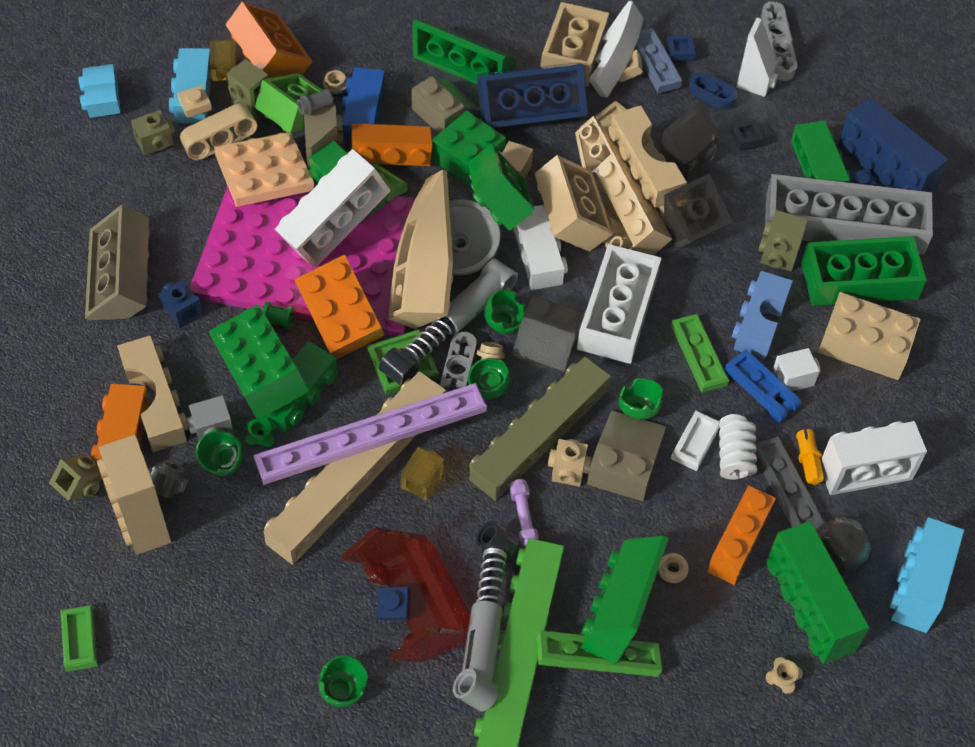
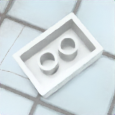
(872, 457)

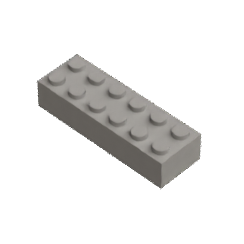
(852, 210)

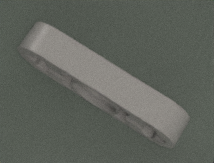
(455, 358)

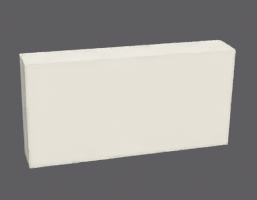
(696, 440)

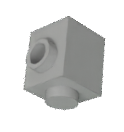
(209, 416)

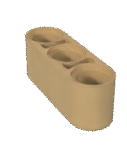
(218, 130)

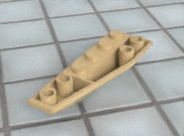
(631, 216)
(424, 258)

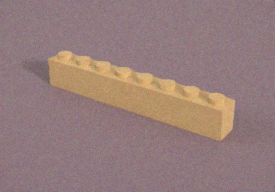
(340, 483)

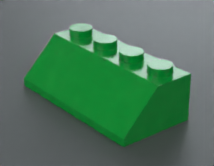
(456, 52)
(622, 596)

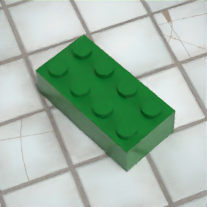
(863, 269)
(258, 361)
(816, 593)

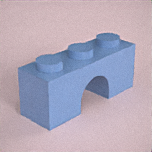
(755, 331)

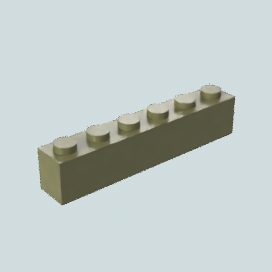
(538, 428)

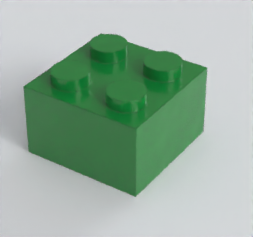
(462, 142)

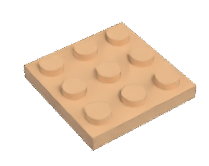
(264, 169)

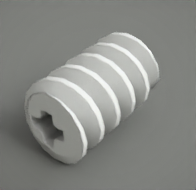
(737, 447)

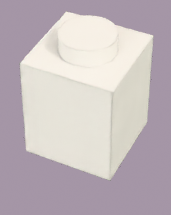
(797, 369)

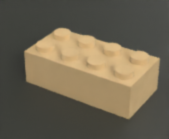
(133, 495)

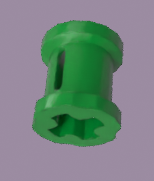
(279, 315)

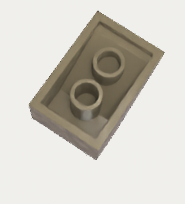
(626, 455)

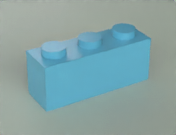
(191, 70)

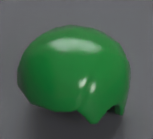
(504, 312)
(491, 377)
(641, 399)
(219, 452)
(342, 681)

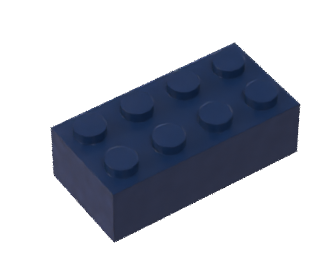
(532, 94)
(891, 149)

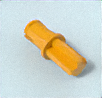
(810, 457)

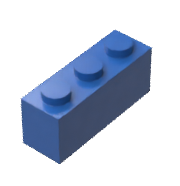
(363, 100)

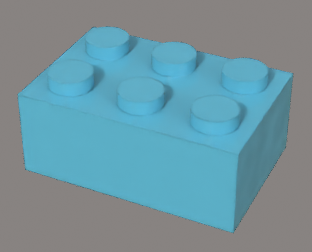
(925, 574)

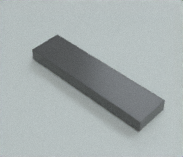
(786, 483)

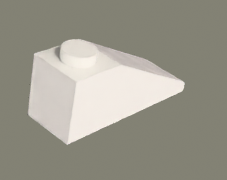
(758, 62)

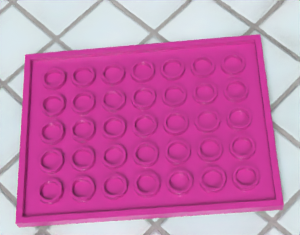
(253, 264)

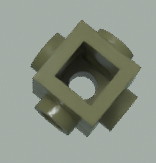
(153, 132)
(76, 477)

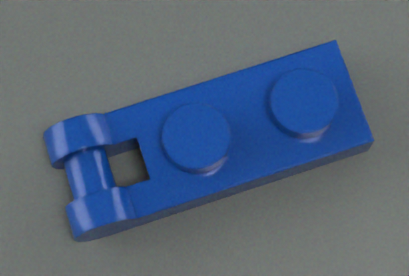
(762, 385)

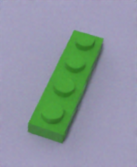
(566, 651)

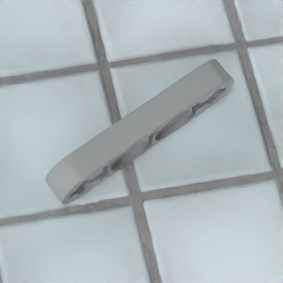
(782, 40)

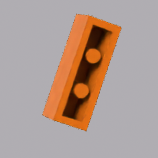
(392, 144)
(121, 415)
(741, 535)

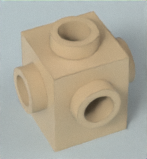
(569, 462)

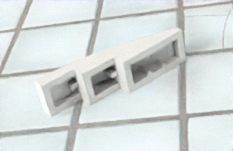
(618, 49)

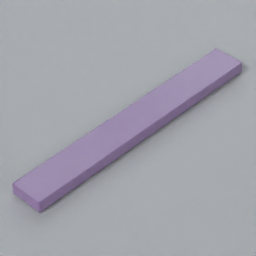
(369, 433)

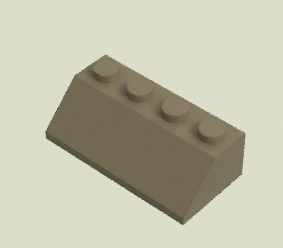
(117, 265)

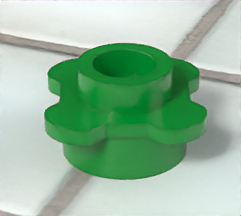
(261, 425)

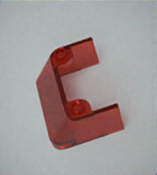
(437, 610)

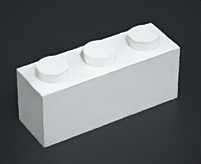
(540, 250)

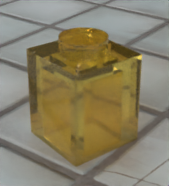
(222, 58)
(422, 473)

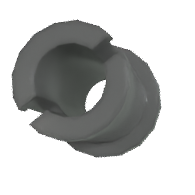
(313, 102)

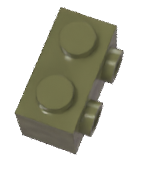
(245, 85)
(782, 241)

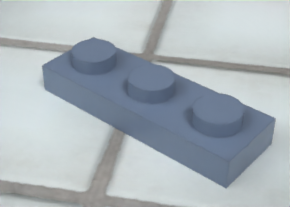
(657, 62)

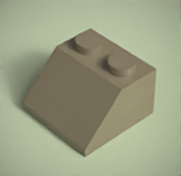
(441, 102)
(322, 129)

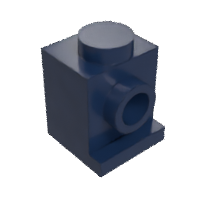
(180, 303)

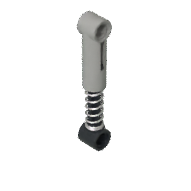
(404, 362)
(475, 681)

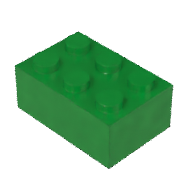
(500, 187)

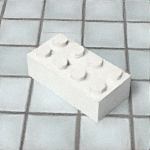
(333, 208)
(619, 303)

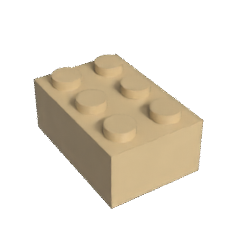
(576, 37)
(573, 203)
(869, 336)

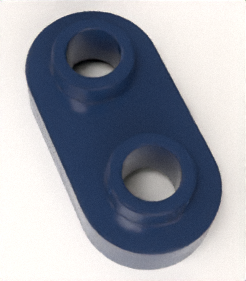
(712, 90)

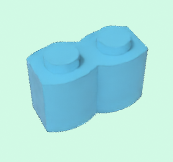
(100, 91)

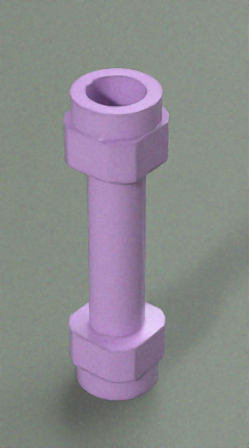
(520, 493)

